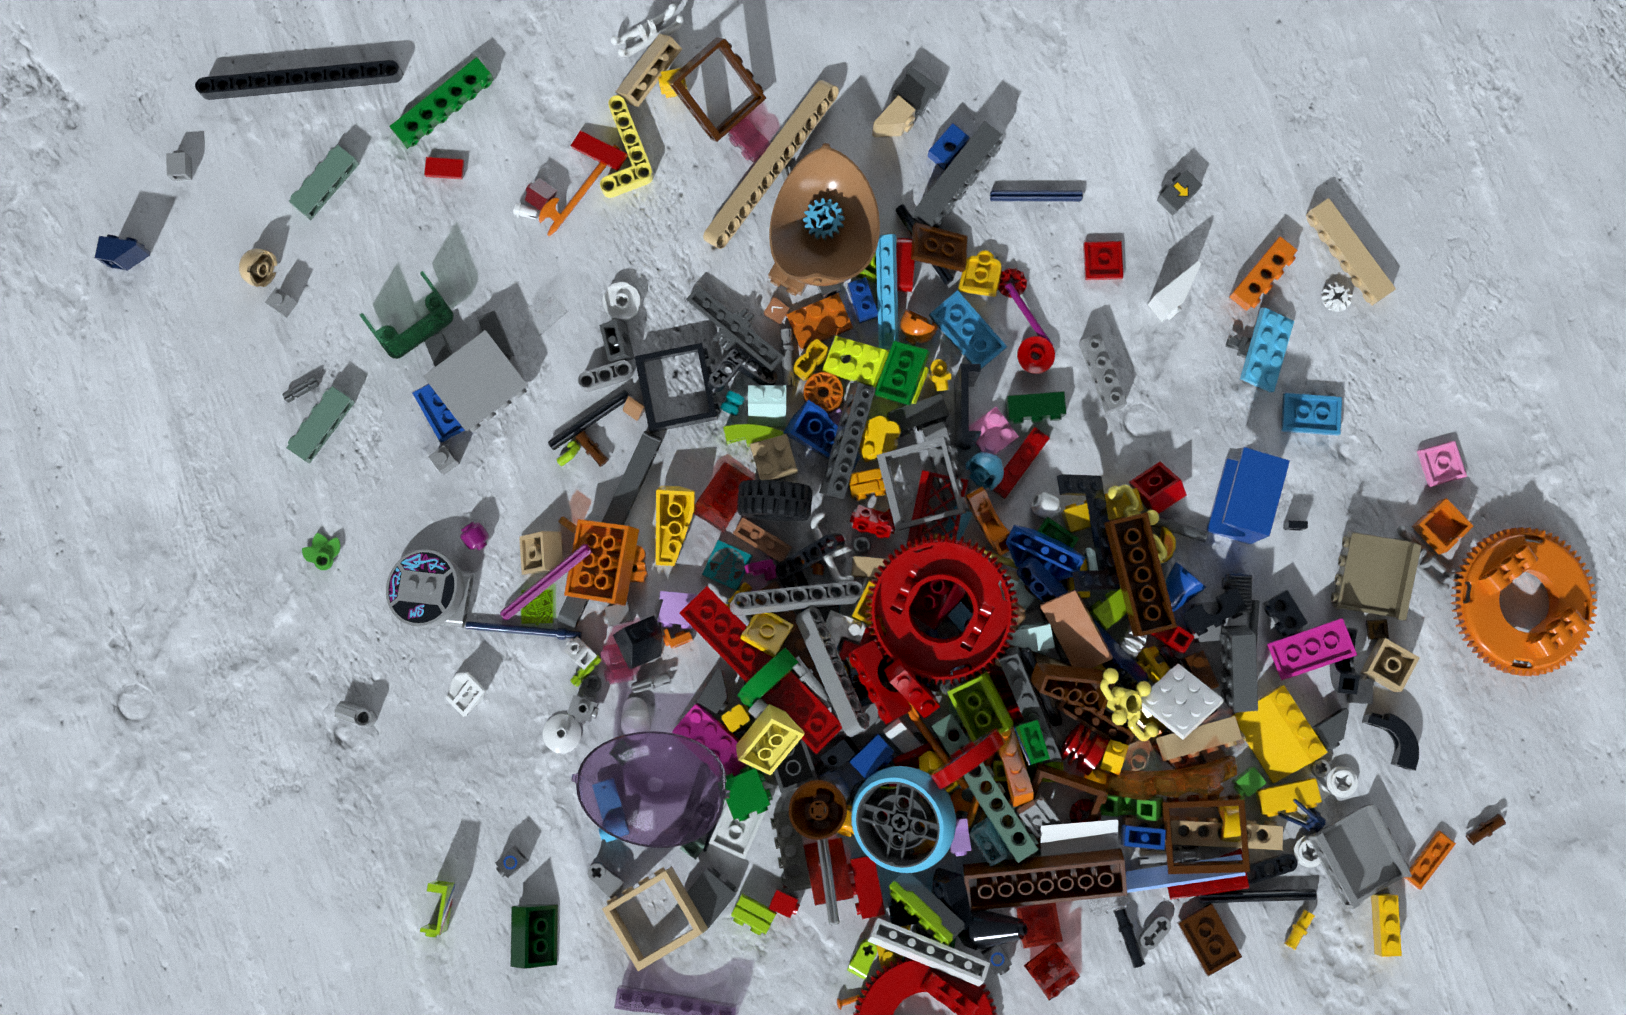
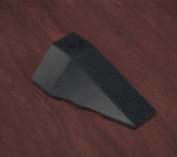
(951, 891)

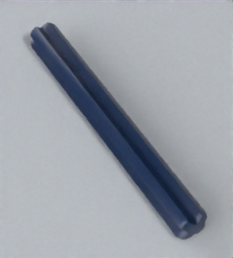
(1036, 195)

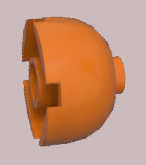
(917, 327)

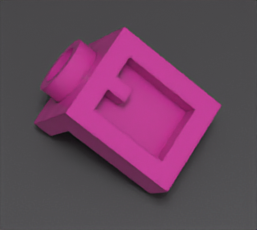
(762, 567)

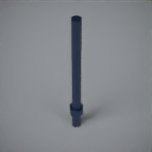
(560, 633)

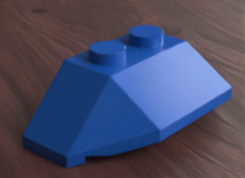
(1051, 553)

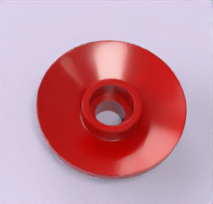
(1042, 348)

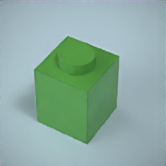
(1248, 782)

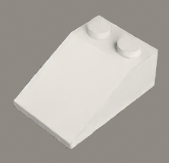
(1168, 301)

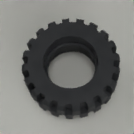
(774, 500)

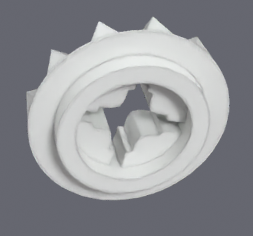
(1336, 305)
(1350, 780)
(1304, 859)

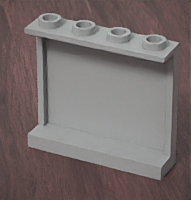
(476, 381)
(1359, 855)

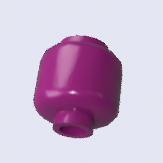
(474, 536)

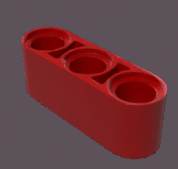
(905, 265)

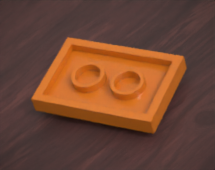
(819, 321)

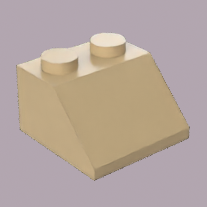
(895, 119)
(540, 552)

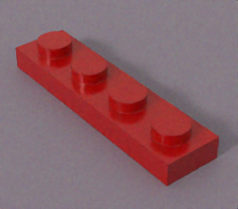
(1021, 461)

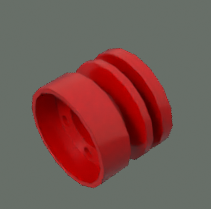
(1083, 749)

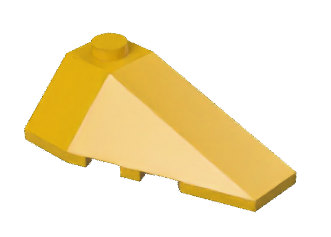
(673, 516)

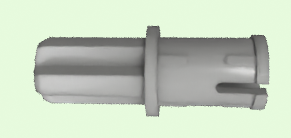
(651, 683)

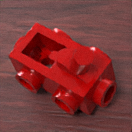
(873, 521)

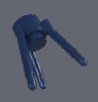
(1313, 818)

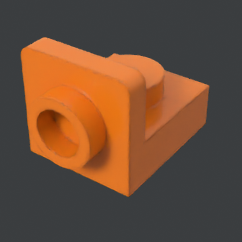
(680, 638)

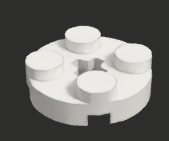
(615, 310)

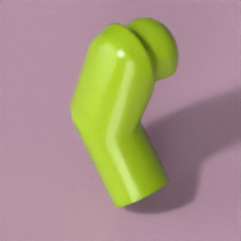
(570, 454)

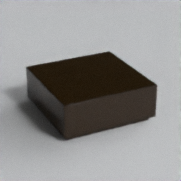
(1377, 629)

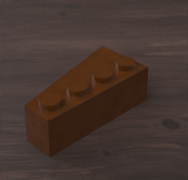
(1072, 684)

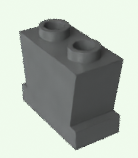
(916, 90)

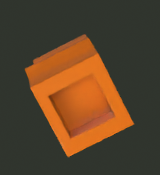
(641, 573)

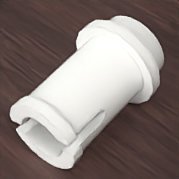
(525, 211)

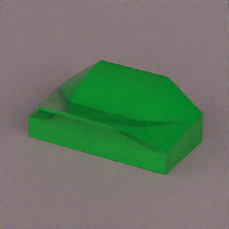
(1057, 532)

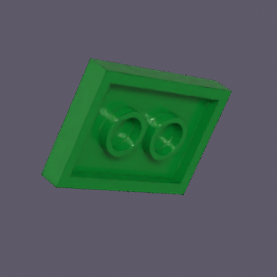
(902, 372)

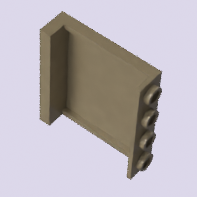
(1376, 575)

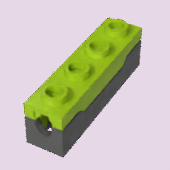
(926, 907)

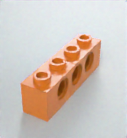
(1243, 295)

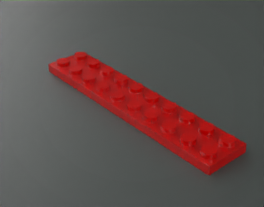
(723, 633)

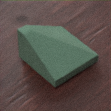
(693, 848)

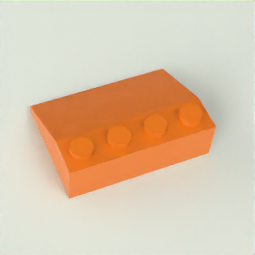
(608, 568)

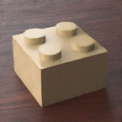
(774, 458)
(1390, 665)

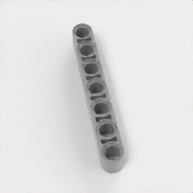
(788, 601)
(832, 671)

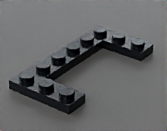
(1092, 487)

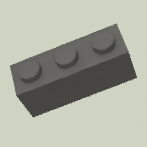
(920, 414)

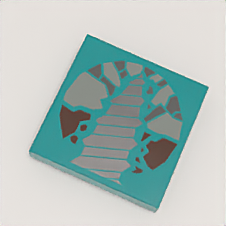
(727, 565)

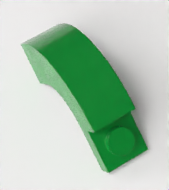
(767, 677)

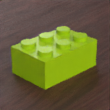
(980, 706)

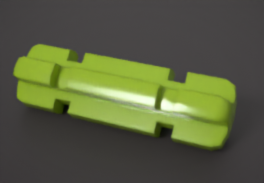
(583, 673)

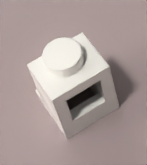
(577, 649)

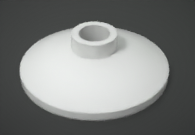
(569, 740)

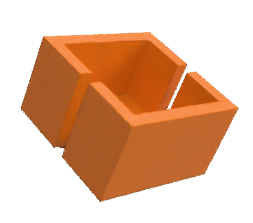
(1442, 526)

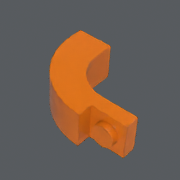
(988, 520)

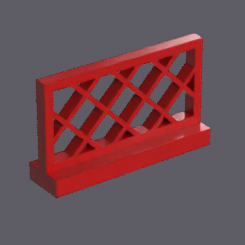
(922, 505)

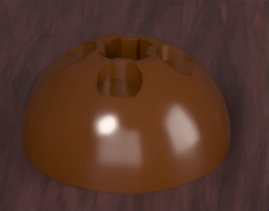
(810, 802)

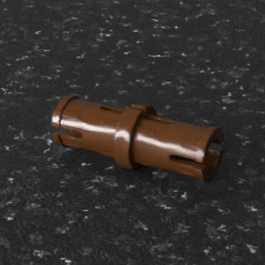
(592, 448)
(1485, 829)

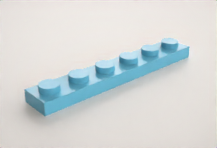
(887, 291)

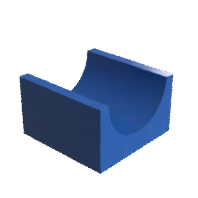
(1248, 496)

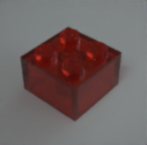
(1041, 924)

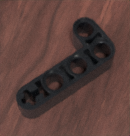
(810, 557)

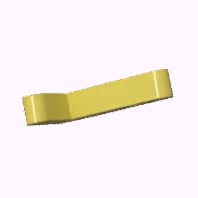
(632, 149)

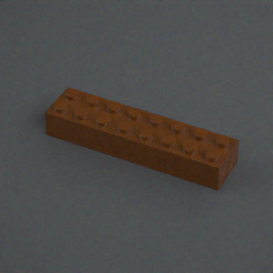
(1046, 879)

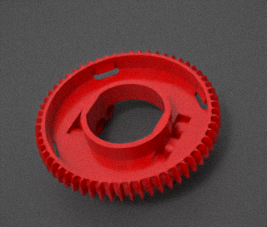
(949, 561)

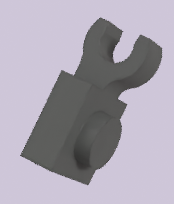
(1242, 346)

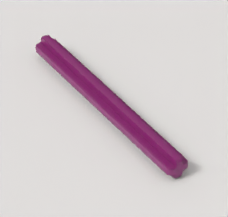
(546, 581)

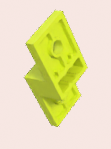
(865, 363)

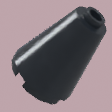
(995, 929)

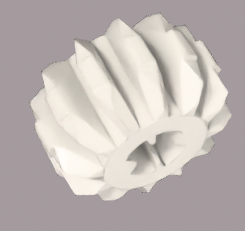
(1131, 644)

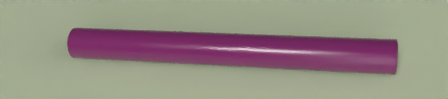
(1026, 312)

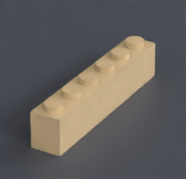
(1350, 252)

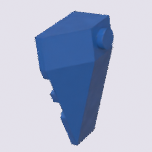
(814, 430)

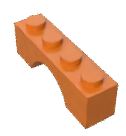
(1015, 769)

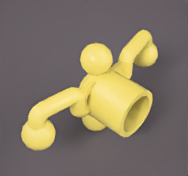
(1116, 492)
(1127, 704)

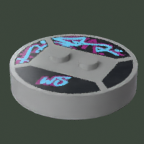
(424, 588)

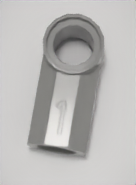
(354, 714)

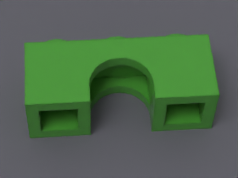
(1146, 810)

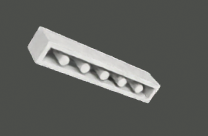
(929, 952)

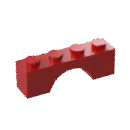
(889, 703)

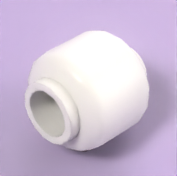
(1046, 505)

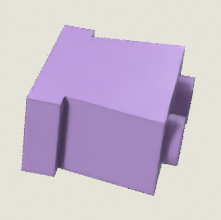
(670, 608)
(961, 840)

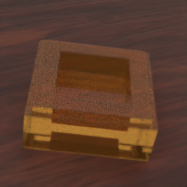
(567, 524)

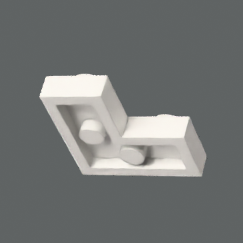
(841, 625)

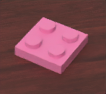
(995, 432)

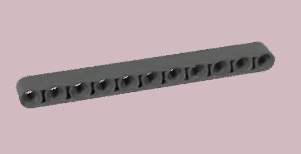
(619, 509)

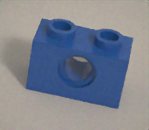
(952, 136)
(862, 300)
(1142, 837)

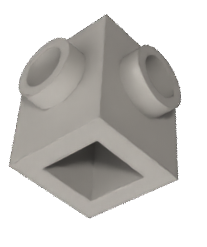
(576, 705)

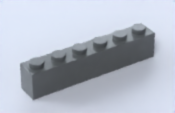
(1028, 699)

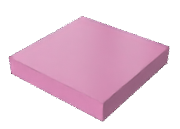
(1441, 463)

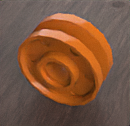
(827, 382)

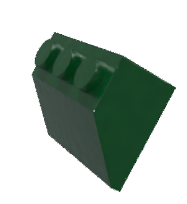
(534, 935)

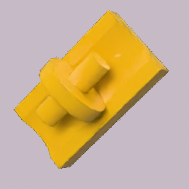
(939, 375)
(1150, 666)

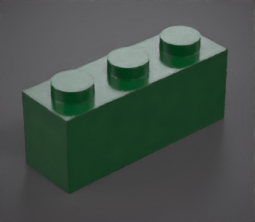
(1035, 407)

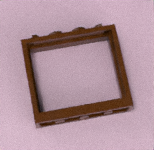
(745, 75)
(1070, 780)
(1212, 800)

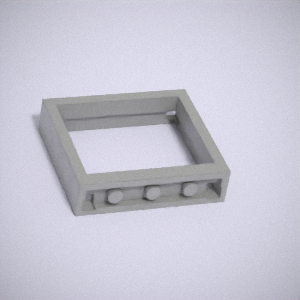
(883, 460)

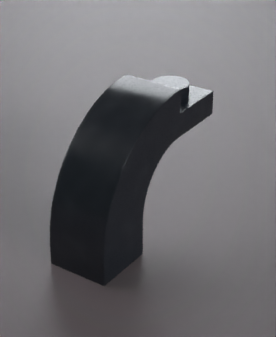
(1343, 672)
(1405, 742)

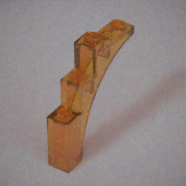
(1172, 783)

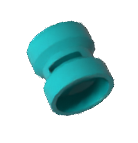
(732, 403)

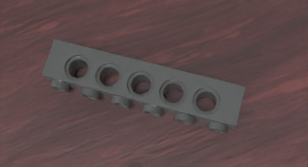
(847, 440)

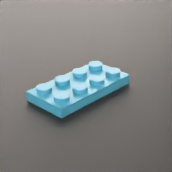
(1267, 350)

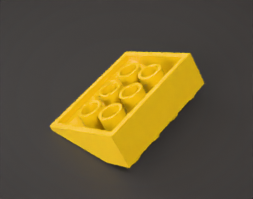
(1279, 735)

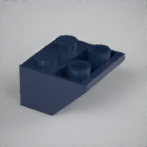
(120, 253)

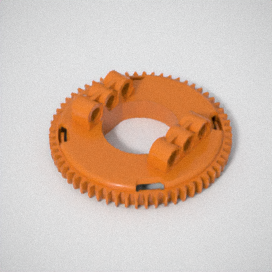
(1491, 569)

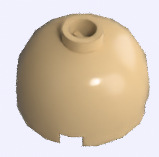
(257, 267)

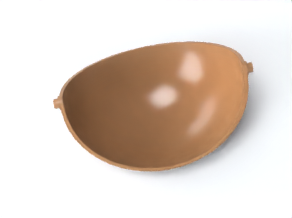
(819, 261)

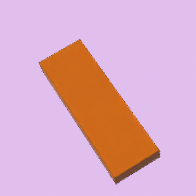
(1430, 859)

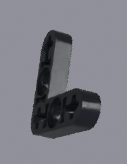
(737, 365)

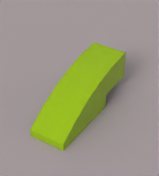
(750, 433)

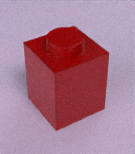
(784, 903)

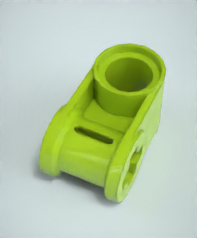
(861, 961)

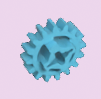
(821, 227)

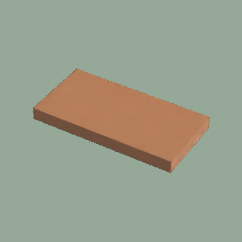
(1076, 630)

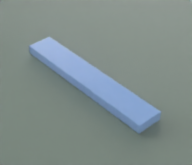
(1158, 876)

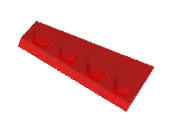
(1212, 886)

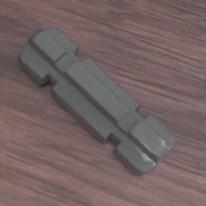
(300, 389)

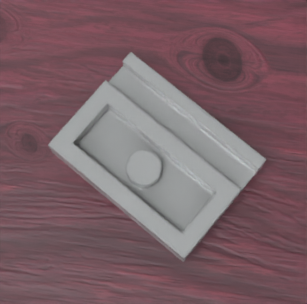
(1038, 814)

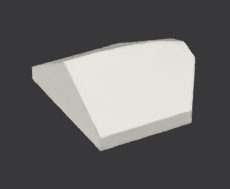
(465, 693)

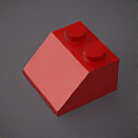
(1158, 487)

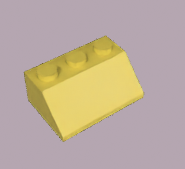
(769, 740)

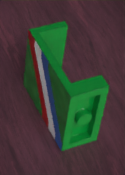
(1031, 743)

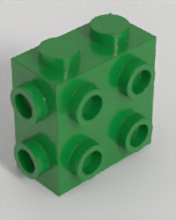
(747, 793)

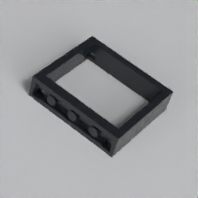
(684, 421)

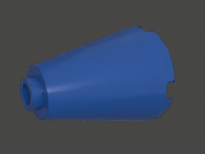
(1182, 586)

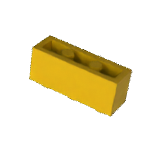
(1281, 796)
(1386, 925)

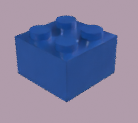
(872, 756)

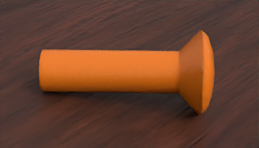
(840, 1003)

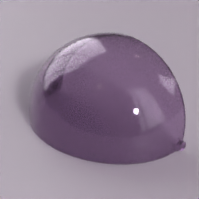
(652, 788)

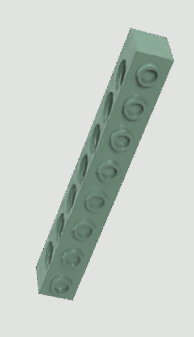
(1018, 850)

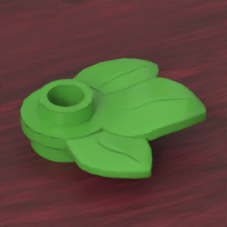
(320, 549)

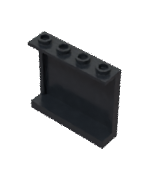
(965, 378)

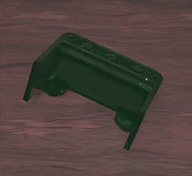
(400, 344)

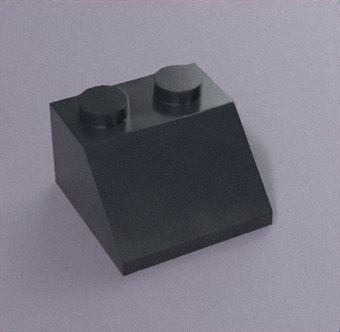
(640, 642)

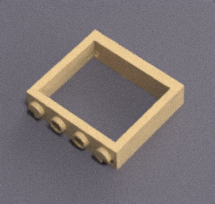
(684, 902)

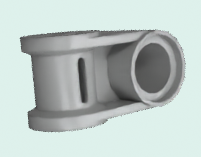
(608, 881)

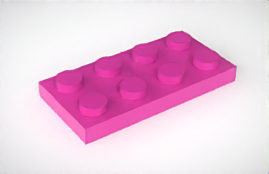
(1312, 649)
(707, 730)

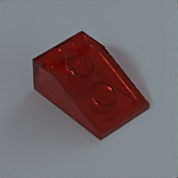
(720, 498)
(839, 868)

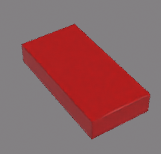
(444, 168)

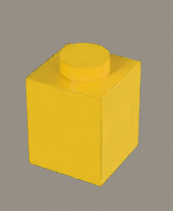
(1114, 757)

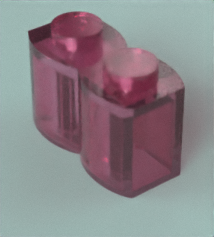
(748, 140)
(617, 669)

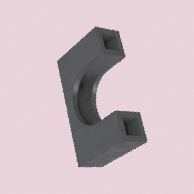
(440, 350)

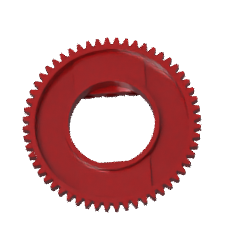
(913, 977)

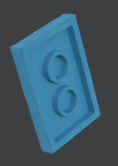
(1311, 414)

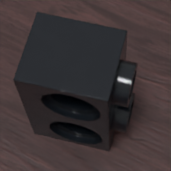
(1289, 609)

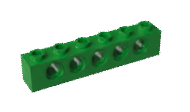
(443, 93)

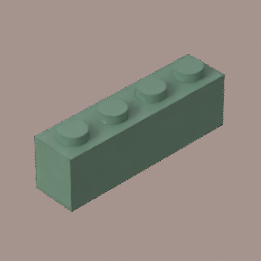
(323, 182)
(320, 424)

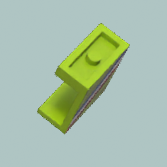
(447, 892)

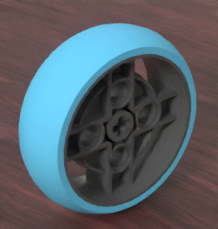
(937, 828)

